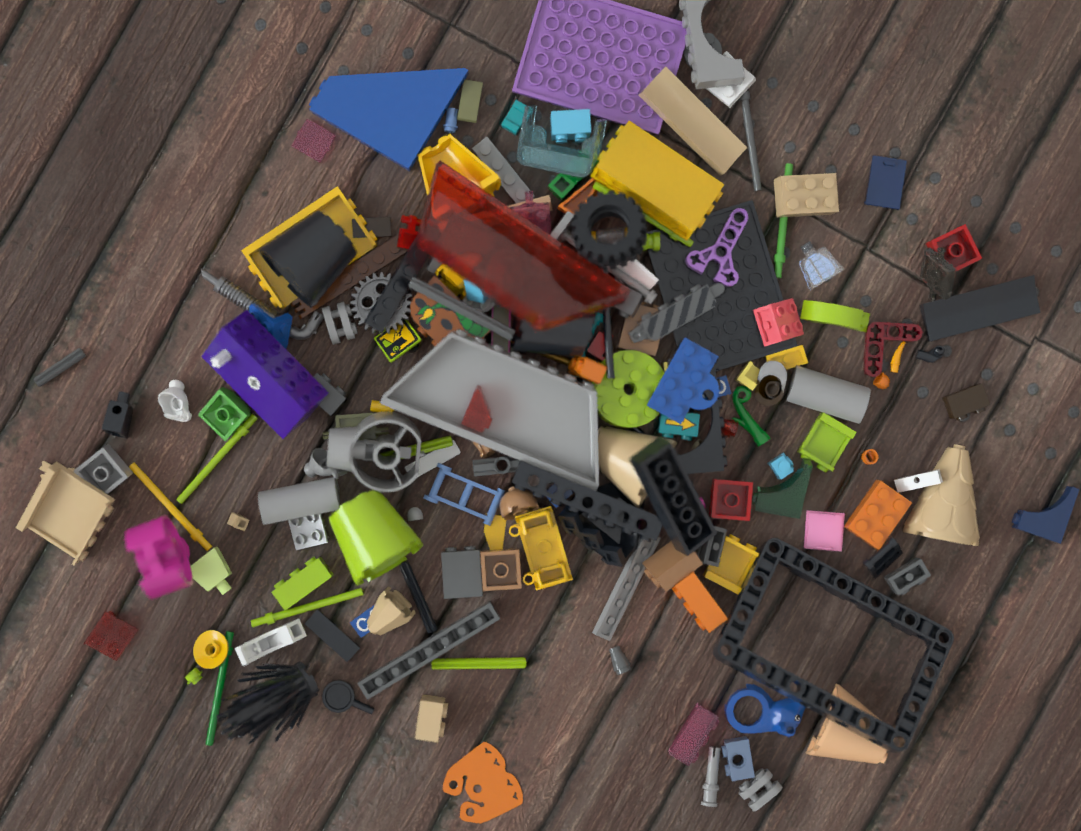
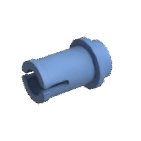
(451, 121)

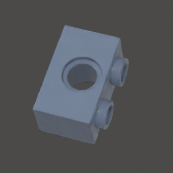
(744, 768)

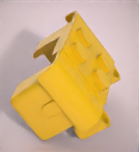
(542, 548)

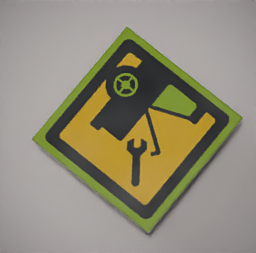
(398, 341)

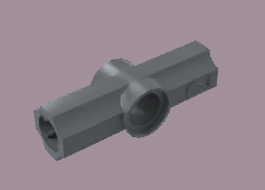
(488, 466)

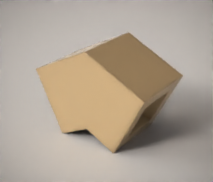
(238, 521)

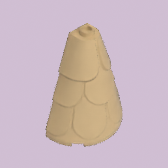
(948, 508)

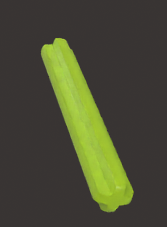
(427, 446)

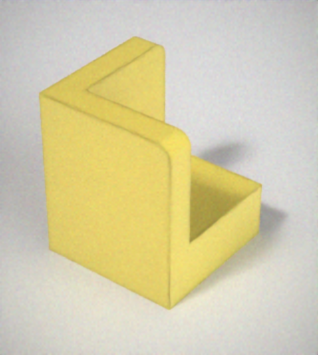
(748, 376)

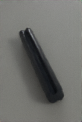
(418, 597)

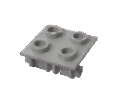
(308, 531)

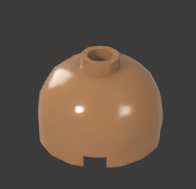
(517, 503)

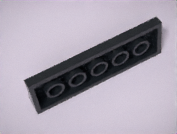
(980, 308)

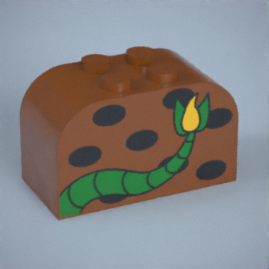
(438, 320)

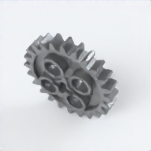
(369, 291)

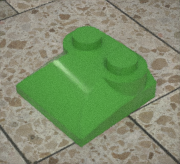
(225, 413)

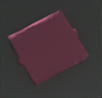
(313, 140)

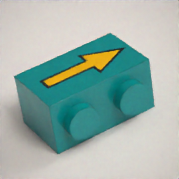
(687, 429)

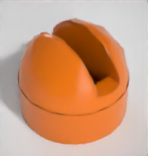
(881, 381)
(872, 455)

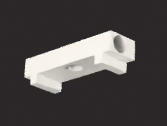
(926, 479)

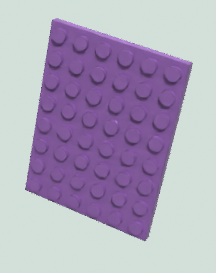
(598, 58)

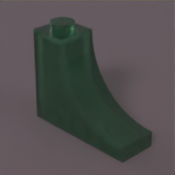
(785, 498)

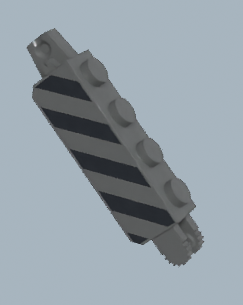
(677, 313)

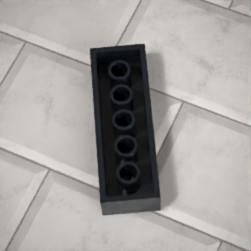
(673, 495)

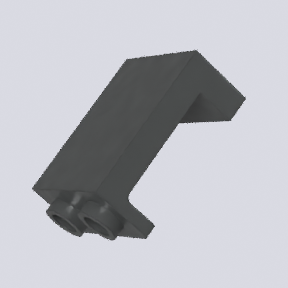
(461, 572)

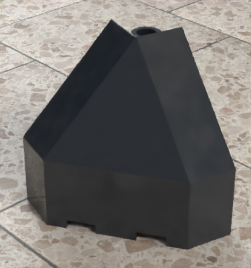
(607, 541)

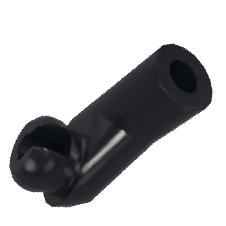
(931, 356)

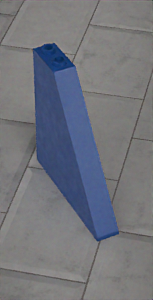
(389, 110)

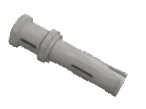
(710, 786)

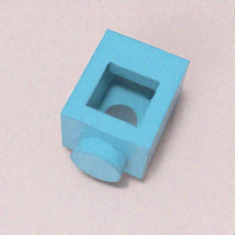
(781, 466)

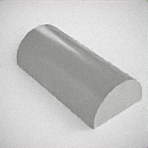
(828, 394)
(299, 500)

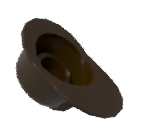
(771, 383)

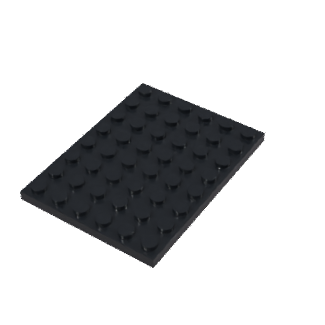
(731, 325)

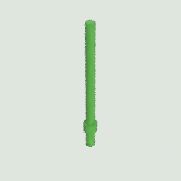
(779, 257)

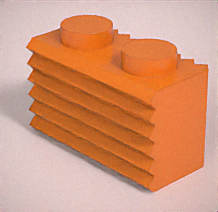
(587, 369)

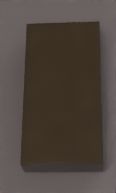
(380, 226)

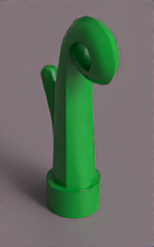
(747, 420)

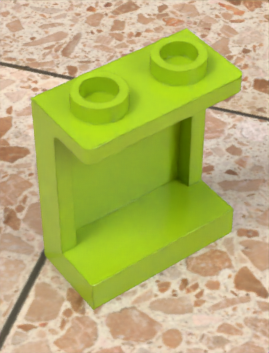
(826, 442)

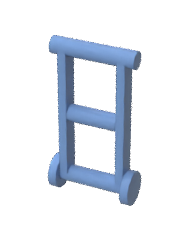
(445, 470)

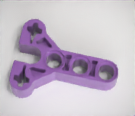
(709, 254)

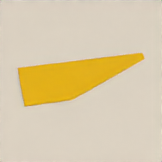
(495, 532)

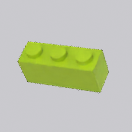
(302, 582)

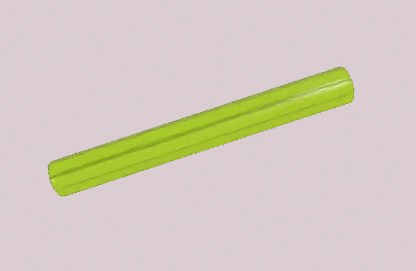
(478, 663)

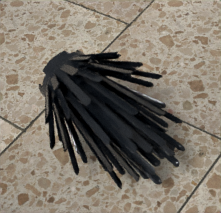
(277, 699)

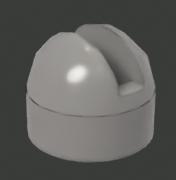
(414, 514)

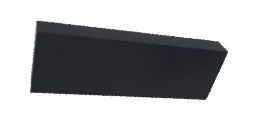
(332, 635)

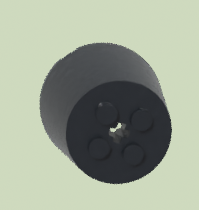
(310, 256)
(563, 340)

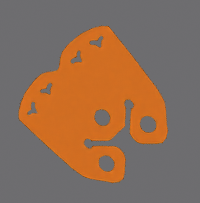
(492, 778)

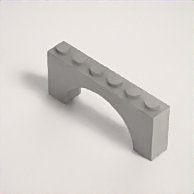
(708, 66)

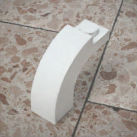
(270, 641)

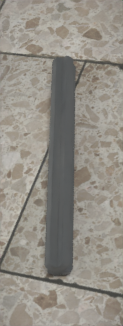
(461, 308)

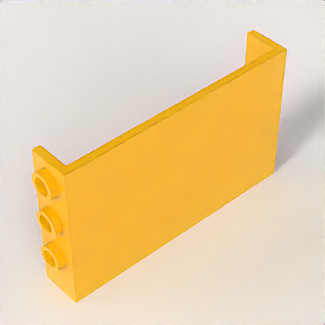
(658, 180)
(331, 204)

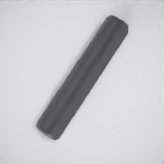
(59, 367)

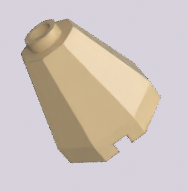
(389, 612)

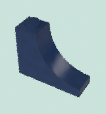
(1049, 522)

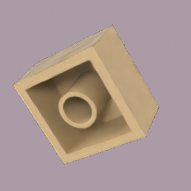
(430, 717)

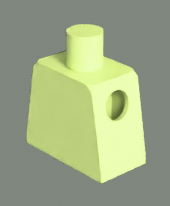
(212, 571)

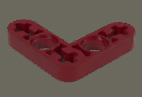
(884, 335)

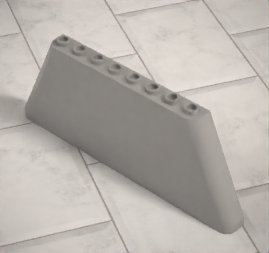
(534, 408)

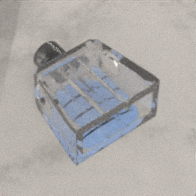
(818, 265)

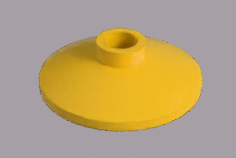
(204, 647)

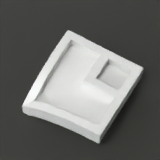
(731, 94)

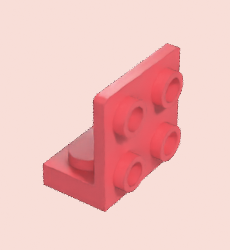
(778, 322)

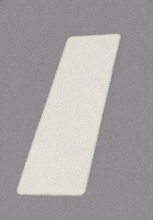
(432, 459)

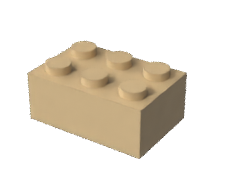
(806, 195)

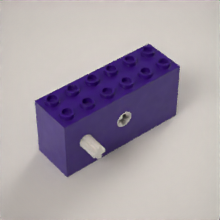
(264, 374)

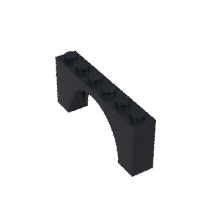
(709, 454)

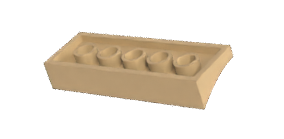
(693, 121)

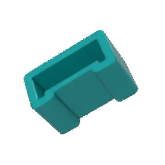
(514, 118)

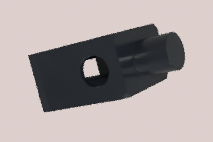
(118, 424)

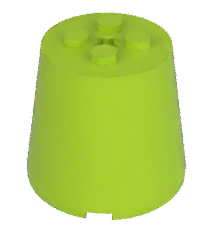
(372, 536)

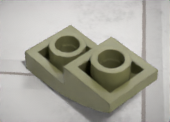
(470, 101)

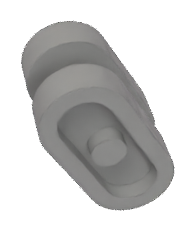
(349, 329)
(762, 778)

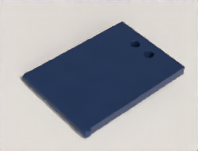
(885, 182)

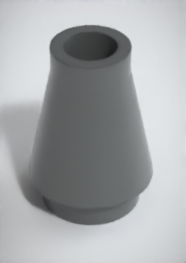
(619, 661)

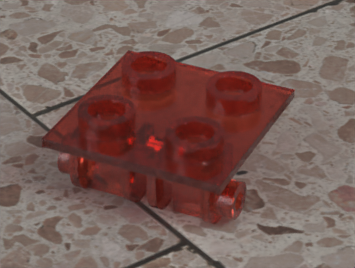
(110, 635)

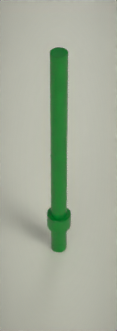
(219, 691)

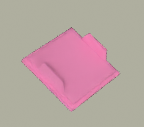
(824, 530)

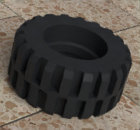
(609, 206)

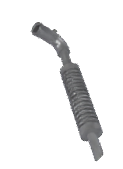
(244, 300)

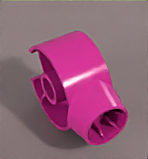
(160, 556)

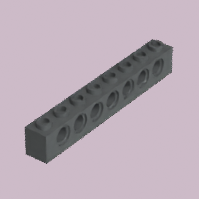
(428, 650)

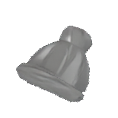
(318, 465)

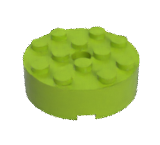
(642, 375)

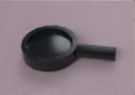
(340, 696)

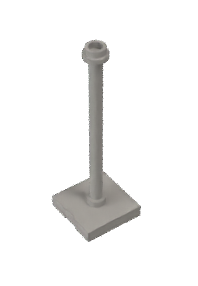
(562, 233)

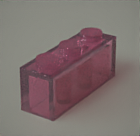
(693, 734)

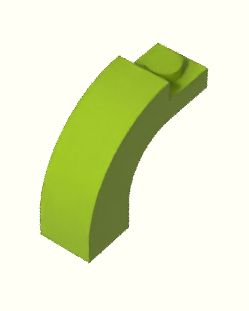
(835, 315)

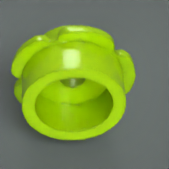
(193, 676)

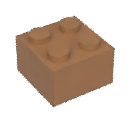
(501, 569)

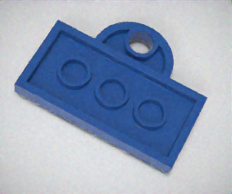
(685, 382)

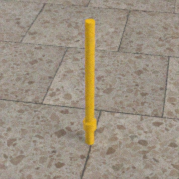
(195, 533)

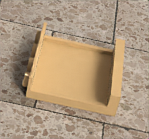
(67, 511)

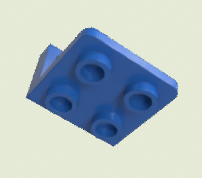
(278, 327)

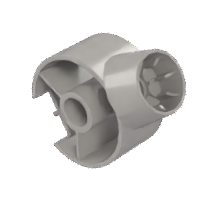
(345, 448)

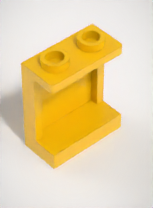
(733, 564)

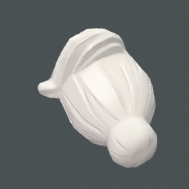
(175, 402)

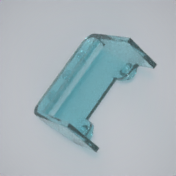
(536, 153)

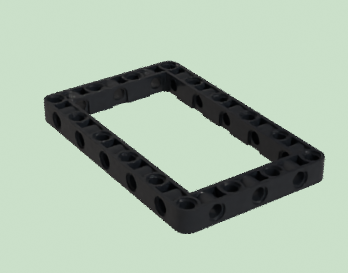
(811, 695)

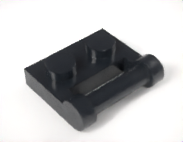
(883, 557)

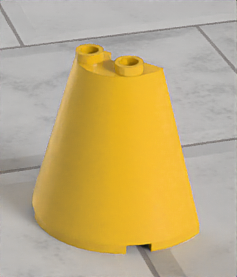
(461, 160)

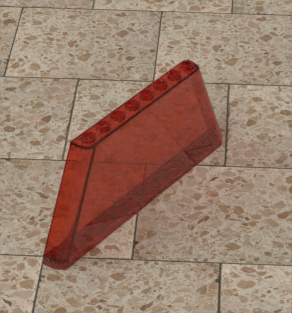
(510, 255)

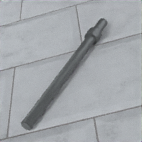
(744, 99)

